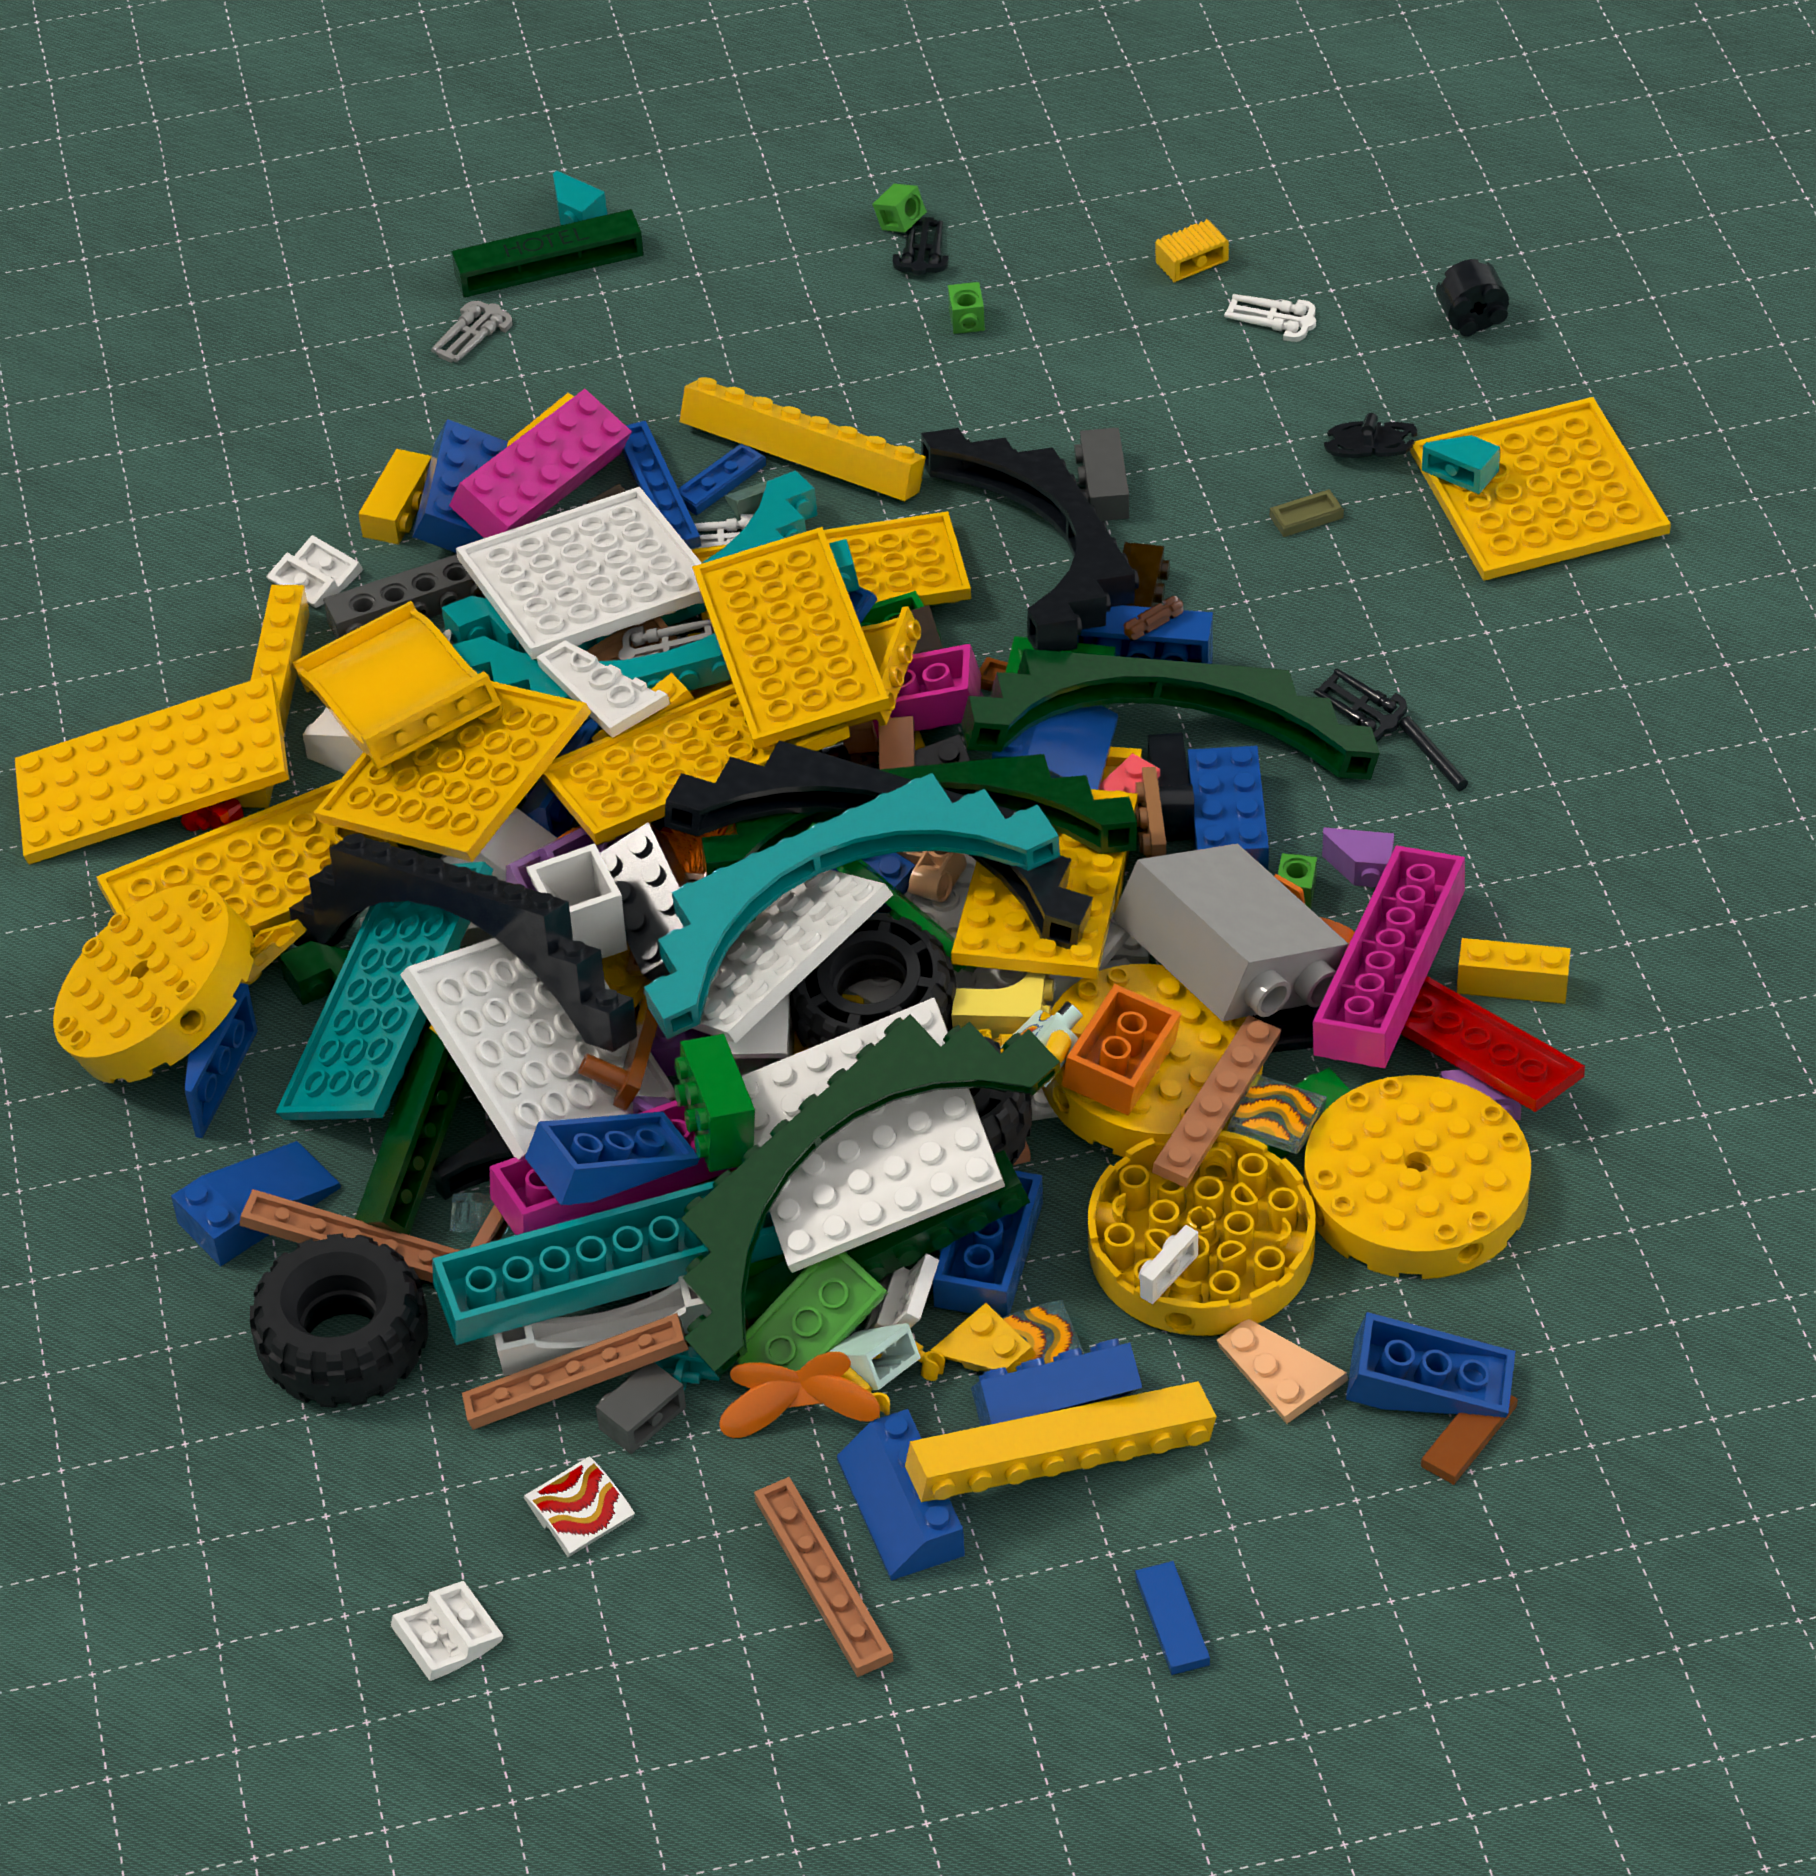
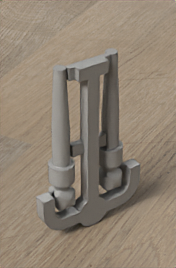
(487, 324)
(639, 637)

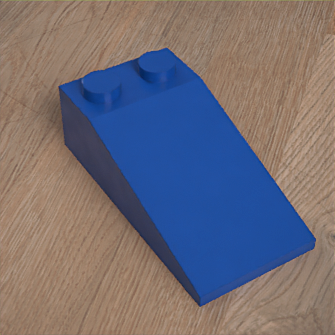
(217, 1060)
(606, 1154)
(214, 1202)
(1427, 1370)

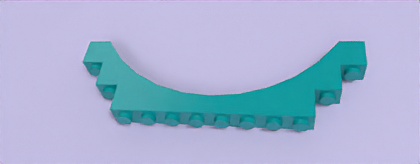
(781, 514)
(692, 664)
(898, 821)

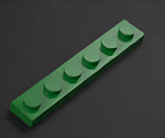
(903, 907)

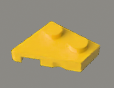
(271, 943)
(985, 1343)

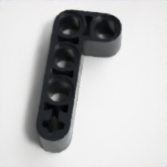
(1175, 792)

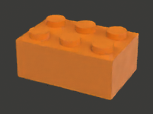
(1121, 1049)

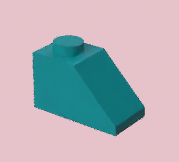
(577, 199)
(1462, 461)

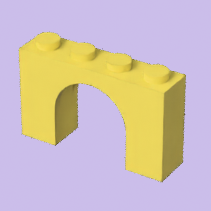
(1004, 1008)

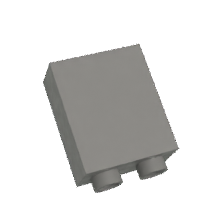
(1230, 931)

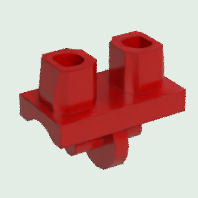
(213, 816)

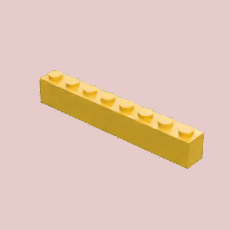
(802, 438)
(277, 648)
(1059, 1441)

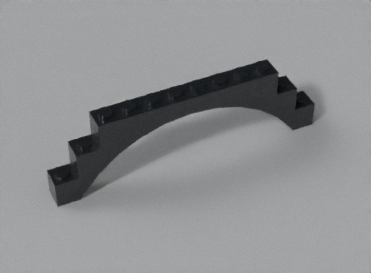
(1041, 482)
(812, 781)
(523, 919)

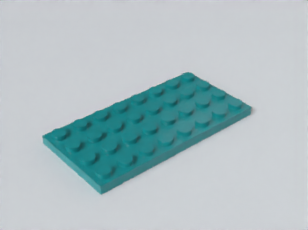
(371, 1014)

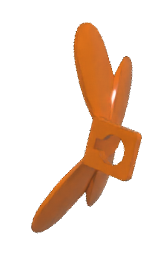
(777, 1388)

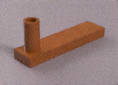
(630, 1078)

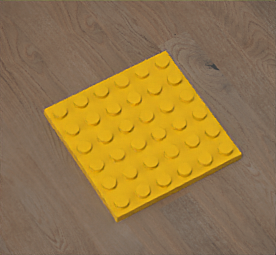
(1557, 493)
(462, 784)

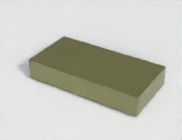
(1306, 513)

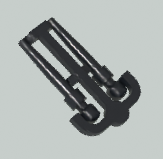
(920, 267)
(1389, 723)

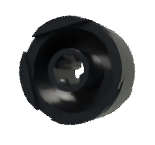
(1473, 297)

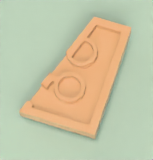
(1279, 1369)

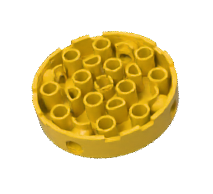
(145, 974)
(1197, 1050)
(1417, 1176)
(1250, 1226)

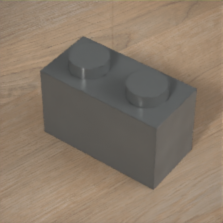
(640, 1406)

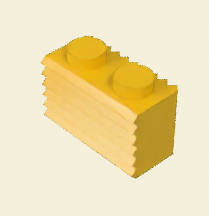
(1191, 250)

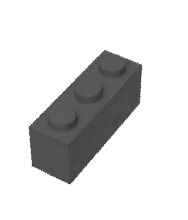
(1103, 472)

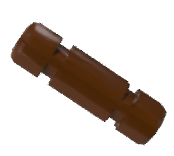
(1153, 618)

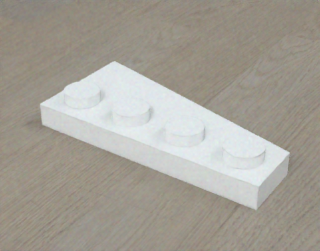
(612, 698)

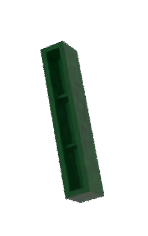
(547, 253)

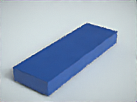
(721, 478)
(1172, 1618)

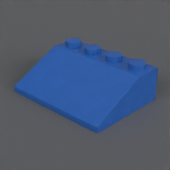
(1072, 743)

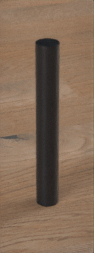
(1433, 753)

